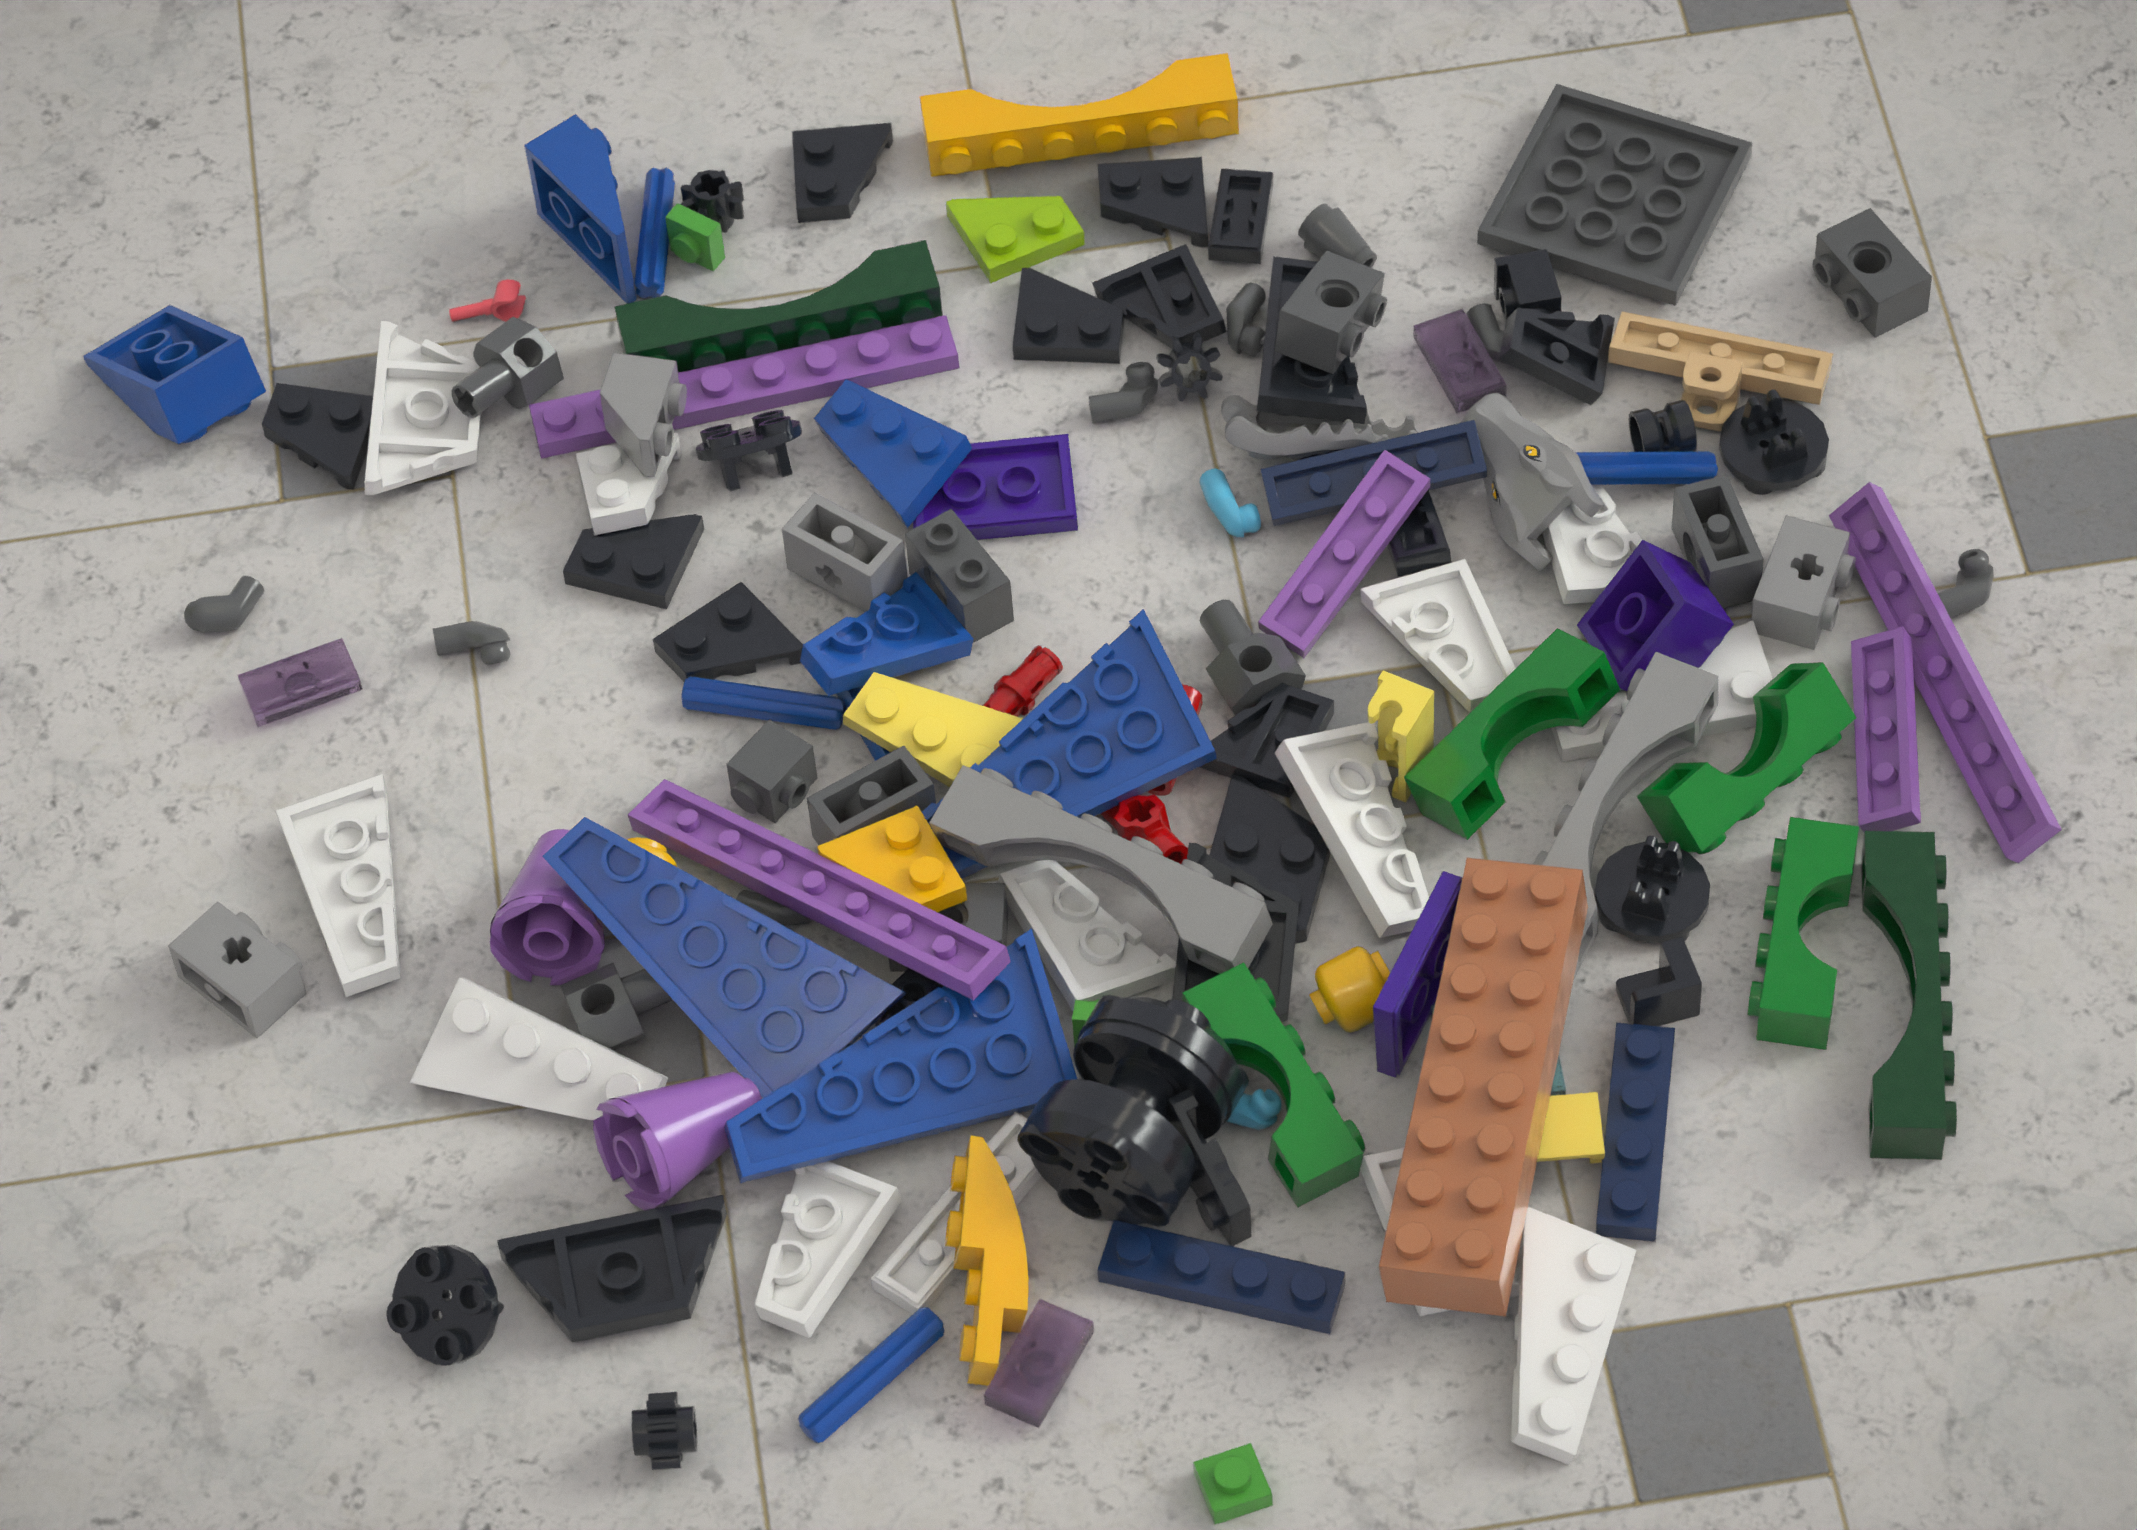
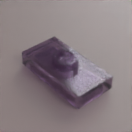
(1458, 359)
(300, 682)
(1039, 1363)

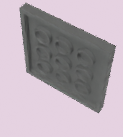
(1616, 193)

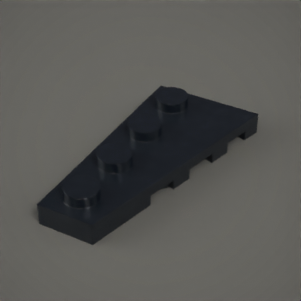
(1293, 386)

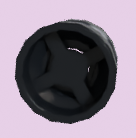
(1664, 429)

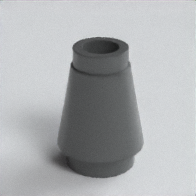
(1332, 231)

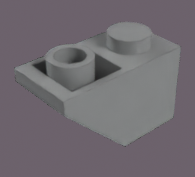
(640, 406)

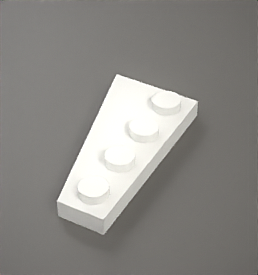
(1740, 673)
(1354, 813)
(348, 876)
(523, 1059)
(1563, 1327)

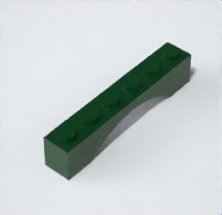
(882, 292)
(1909, 1089)

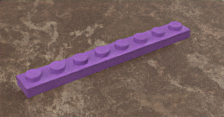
(765, 382)
(1947, 675)
(820, 889)

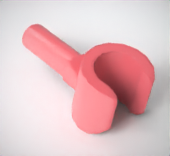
(503, 305)

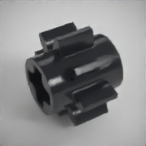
(714, 197)
(1197, 379)
(664, 1430)

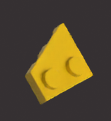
(902, 857)

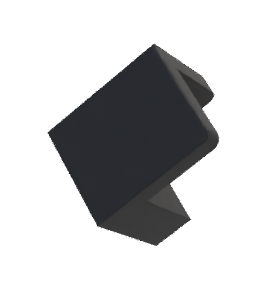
(1665, 992)

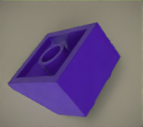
(1651, 608)

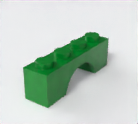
(1553, 687)
(1795, 719)
(1797, 987)
(1313, 1144)

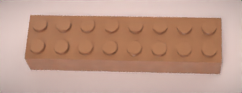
(1484, 1088)

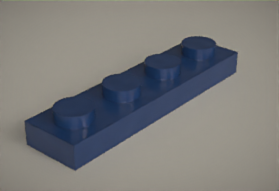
(1328, 480)
(1635, 1132)
(1221, 1277)

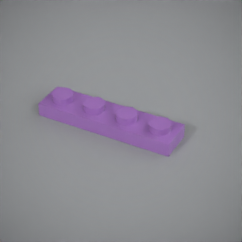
(1344, 553)
(1885, 731)

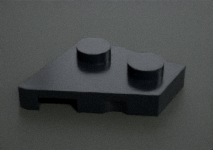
(636, 562)
(1257, 732)

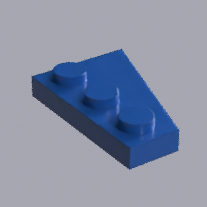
(892, 447)
(891, 638)

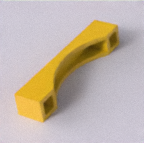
(981, 132)

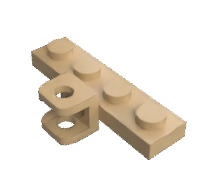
(1718, 364)

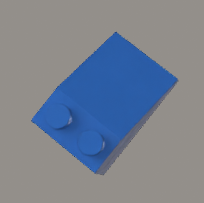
(580, 199)
(178, 373)

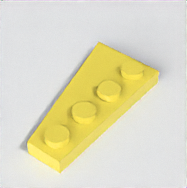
(932, 726)

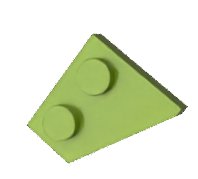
(1014, 231)

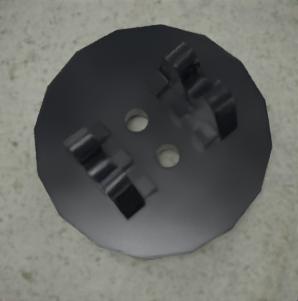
(1767, 425)
(769, 434)
(1649, 913)
(424, 1291)

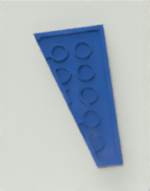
(1103, 733)
(741, 977)
(915, 1075)

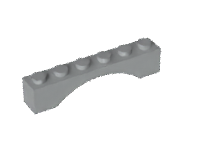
(1661, 721)
(1003, 825)

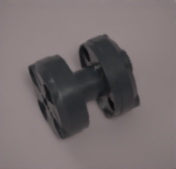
(1111, 1135)

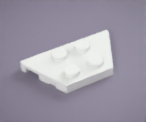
(413, 415)

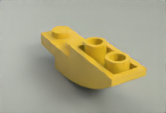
(994, 1253)

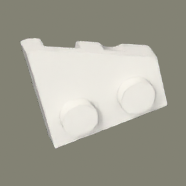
(617, 490)

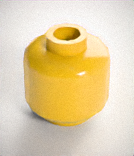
(1349, 988)

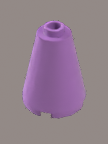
(545, 924)
(669, 1133)

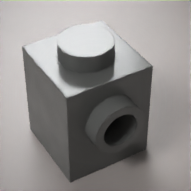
(772, 772)

